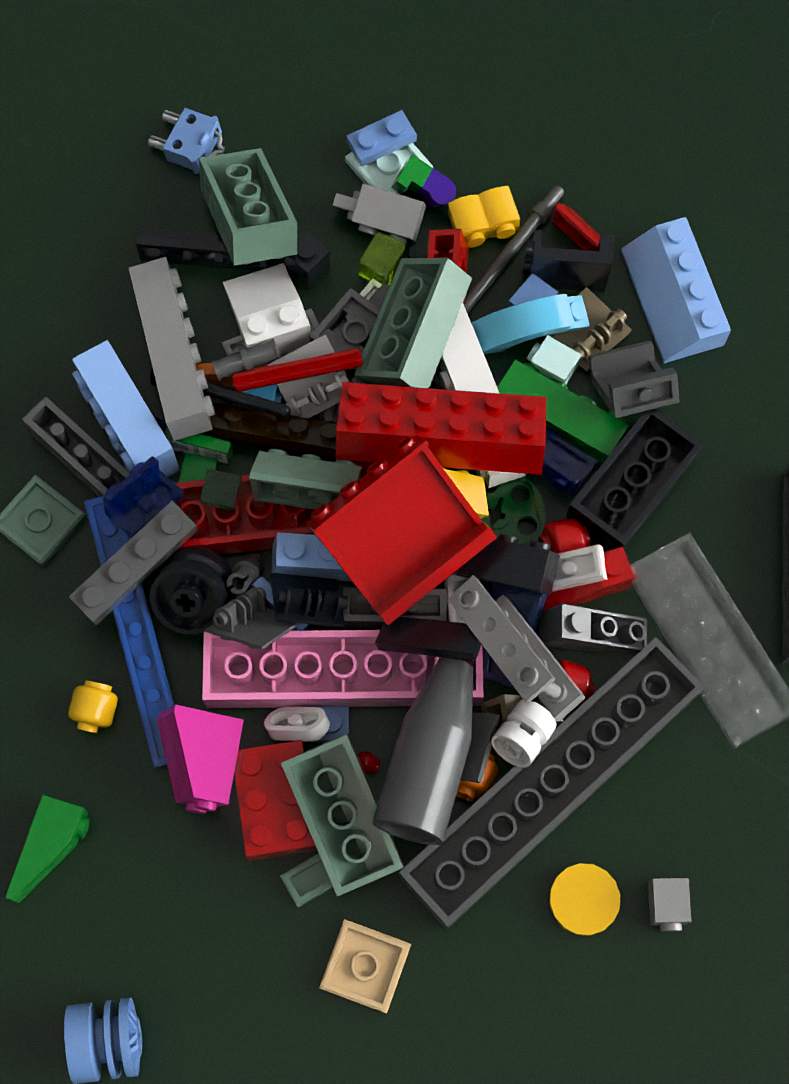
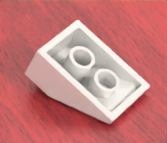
(268, 308)

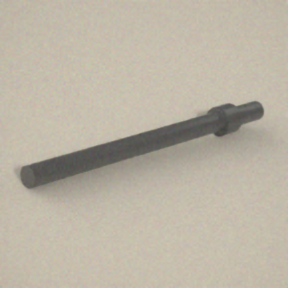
(538, 214)

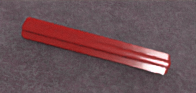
(297, 370)

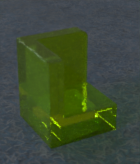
(381, 259)

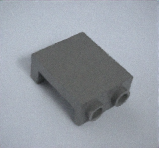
(633, 380)

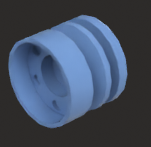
(102, 1040)

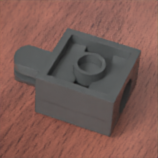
(351, 322)

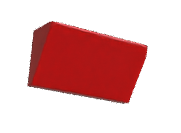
(575, 227)

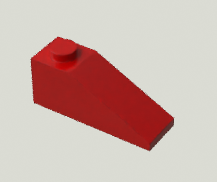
(618, 579)

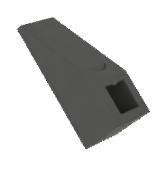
(591, 630)

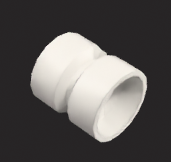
(523, 733)

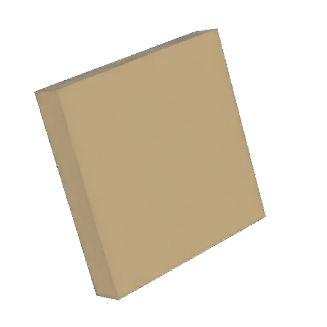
(365, 966)

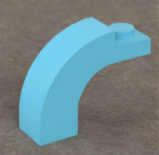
(529, 321)

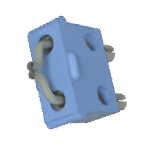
(190, 138)

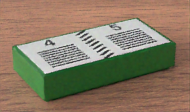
(203, 446)

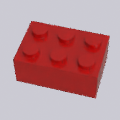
(267, 804)

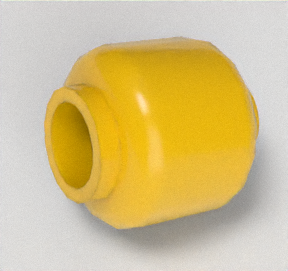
(92, 706)

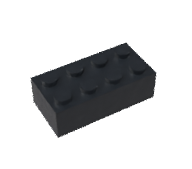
(634, 479)

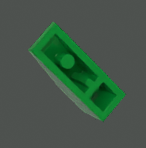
(49, 841)

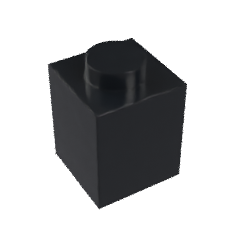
(310, 262)

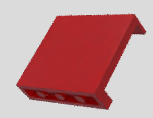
(400, 529)

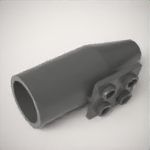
(433, 753)

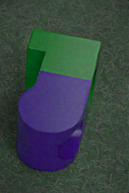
(425, 182)

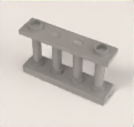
(516, 648)

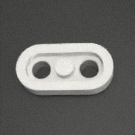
(297, 724)

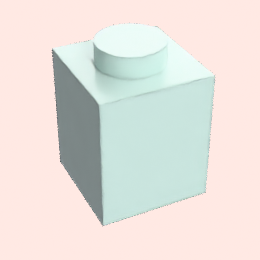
(554, 359)

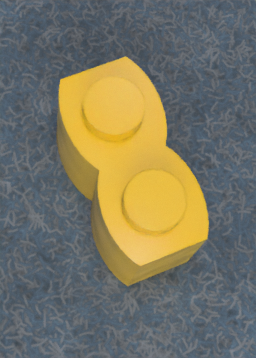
(485, 215)

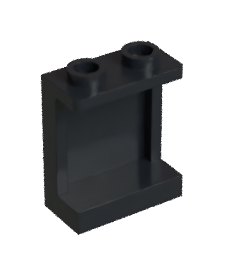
(569, 267)

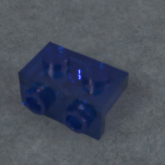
(565, 463)
(140, 497)

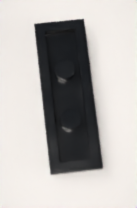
(429, 638)

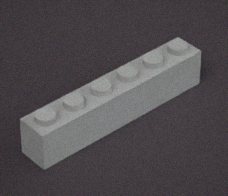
(170, 348)

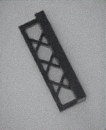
(188, 248)

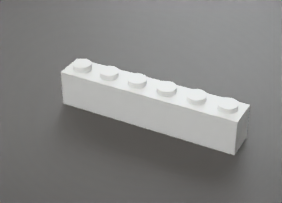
(467, 370)

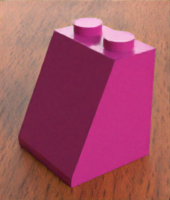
(200, 755)

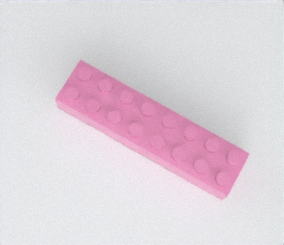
(317, 671)

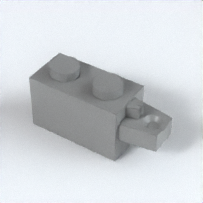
(383, 211)

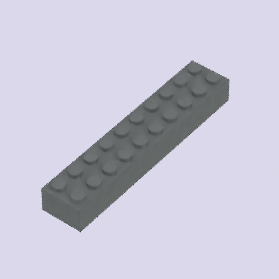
(565, 773)

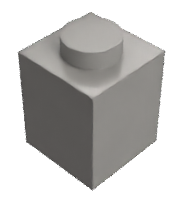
(669, 903)

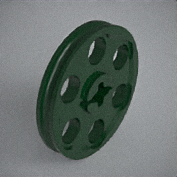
(514, 512)

